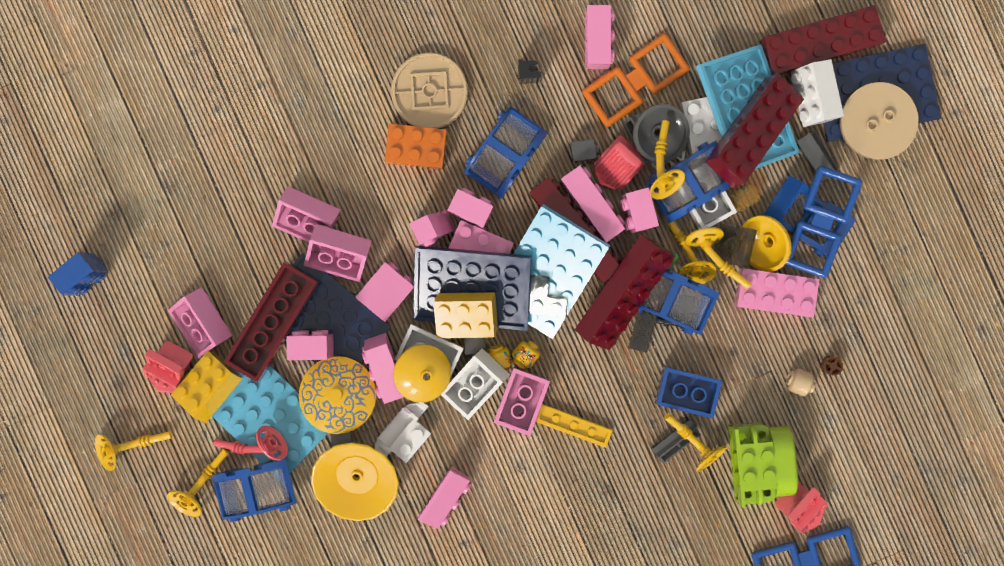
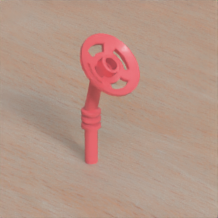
(266, 445)

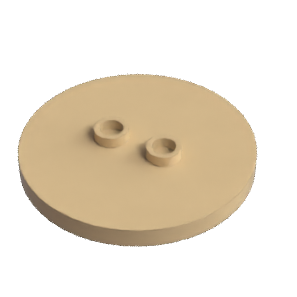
(429, 90)
(879, 121)

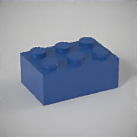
(78, 274)
(688, 392)

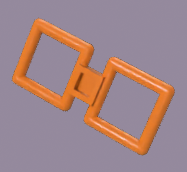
(635, 80)

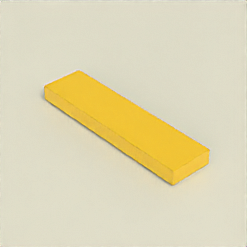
(574, 425)

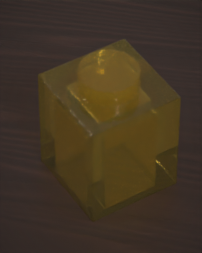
(745, 197)

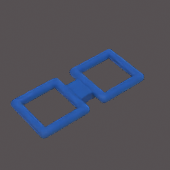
(824, 220)
(810, 556)

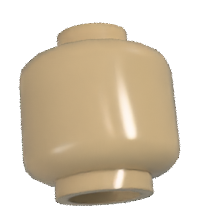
(800, 382)

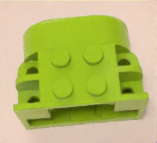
(762, 462)

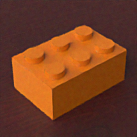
(416, 146)

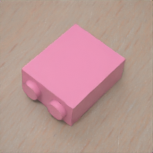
(386, 291)

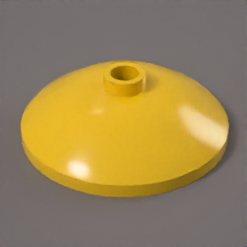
(769, 255)
(413, 365)

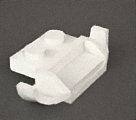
(404, 433)

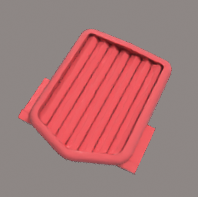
(618, 164)
(167, 366)
(803, 509)

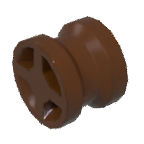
(835, 367)

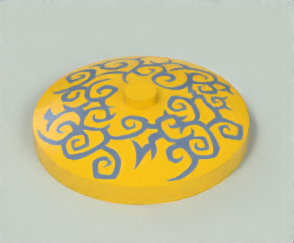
(337, 395)

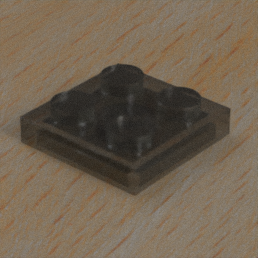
(736, 245)

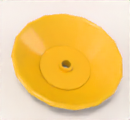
(350, 495)

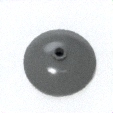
(650, 120)

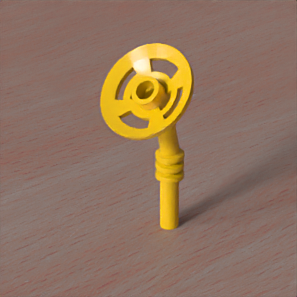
(665, 180)
(705, 241)
(695, 265)
(111, 450)
(708, 455)
(187, 498)

